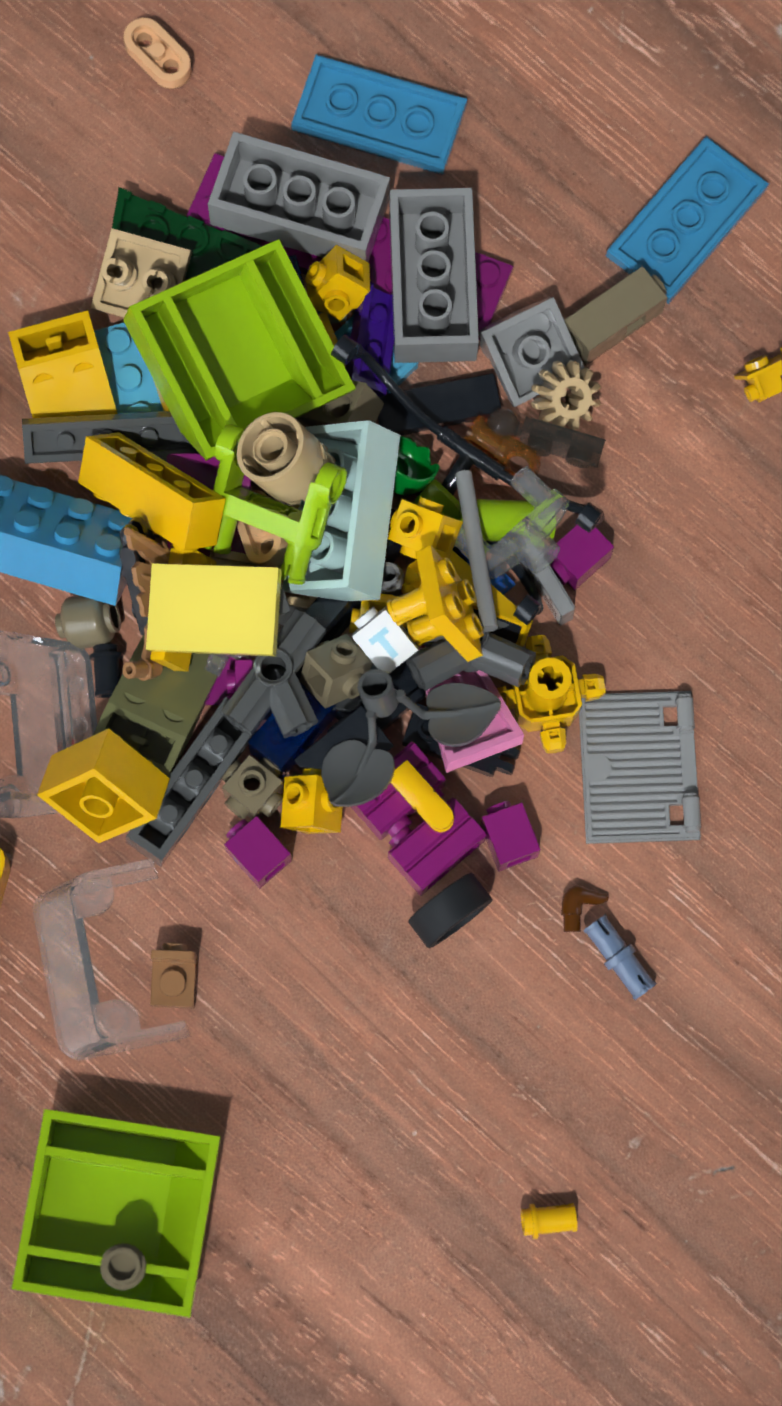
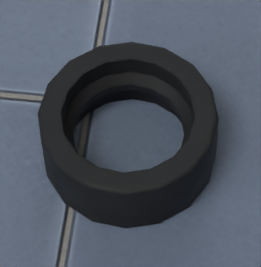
(450, 910)

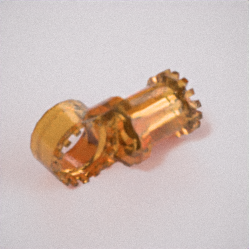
(501, 447)

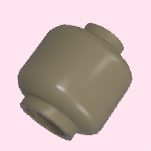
(87, 621)

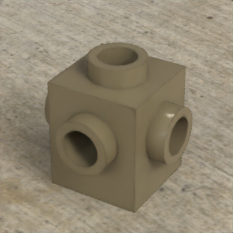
(334, 670)
(258, 802)

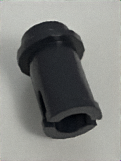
(106, 668)

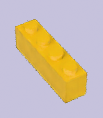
(151, 489)

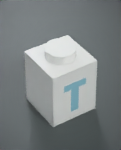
(383, 640)

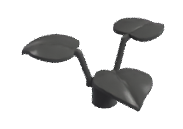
(360, 772)

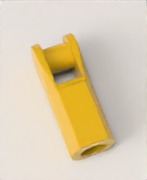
(422, 797)

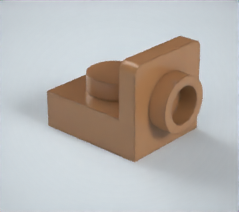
(173, 977)

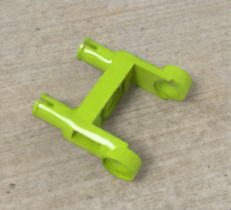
(299, 528)

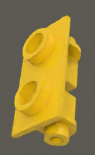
(762, 377)

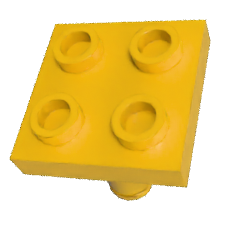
(446, 603)

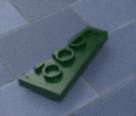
(154, 221)

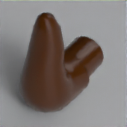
(573, 902)

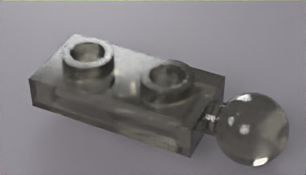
(547, 438)

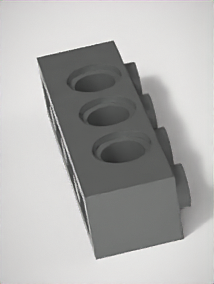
(190, 786)

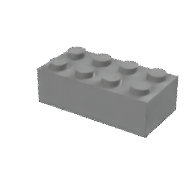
(297, 198)
(433, 275)

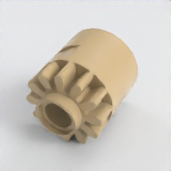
(281, 457)

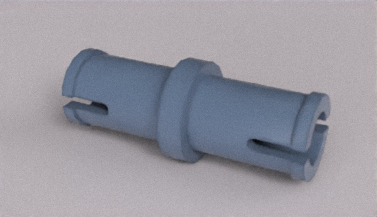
(619, 957)

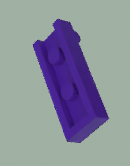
(374, 331)

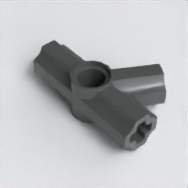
(442, 661)
(281, 696)

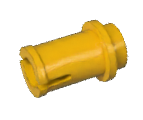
(548, 1219)

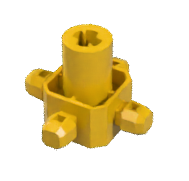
(550, 710)

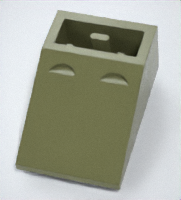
(160, 712)

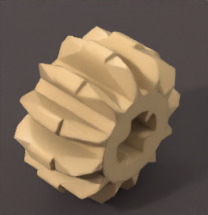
(555, 387)

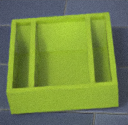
(237, 347)
(110, 1186)

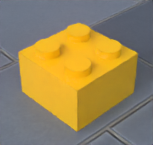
(103, 786)

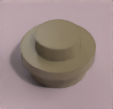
(123, 1266)

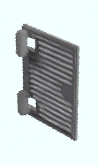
(638, 768)

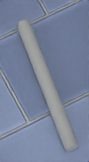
(476, 551)

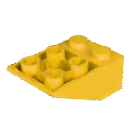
(62, 368)

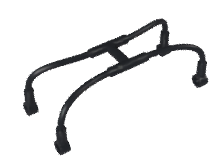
(470, 455)

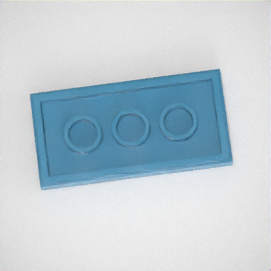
(379, 114)
(688, 217)

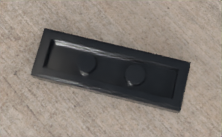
(444, 403)

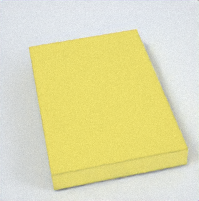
(214, 609)

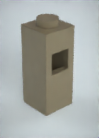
(616, 314)

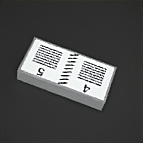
(553, 594)

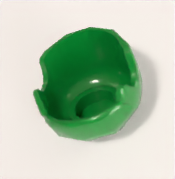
(413, 468)

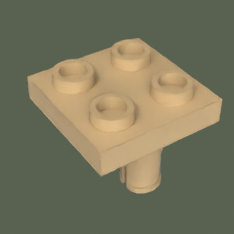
(137, 270)

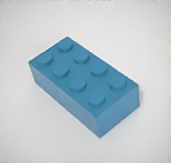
(61, 541)

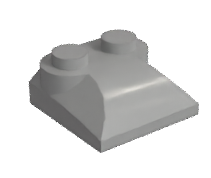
(527, 344)

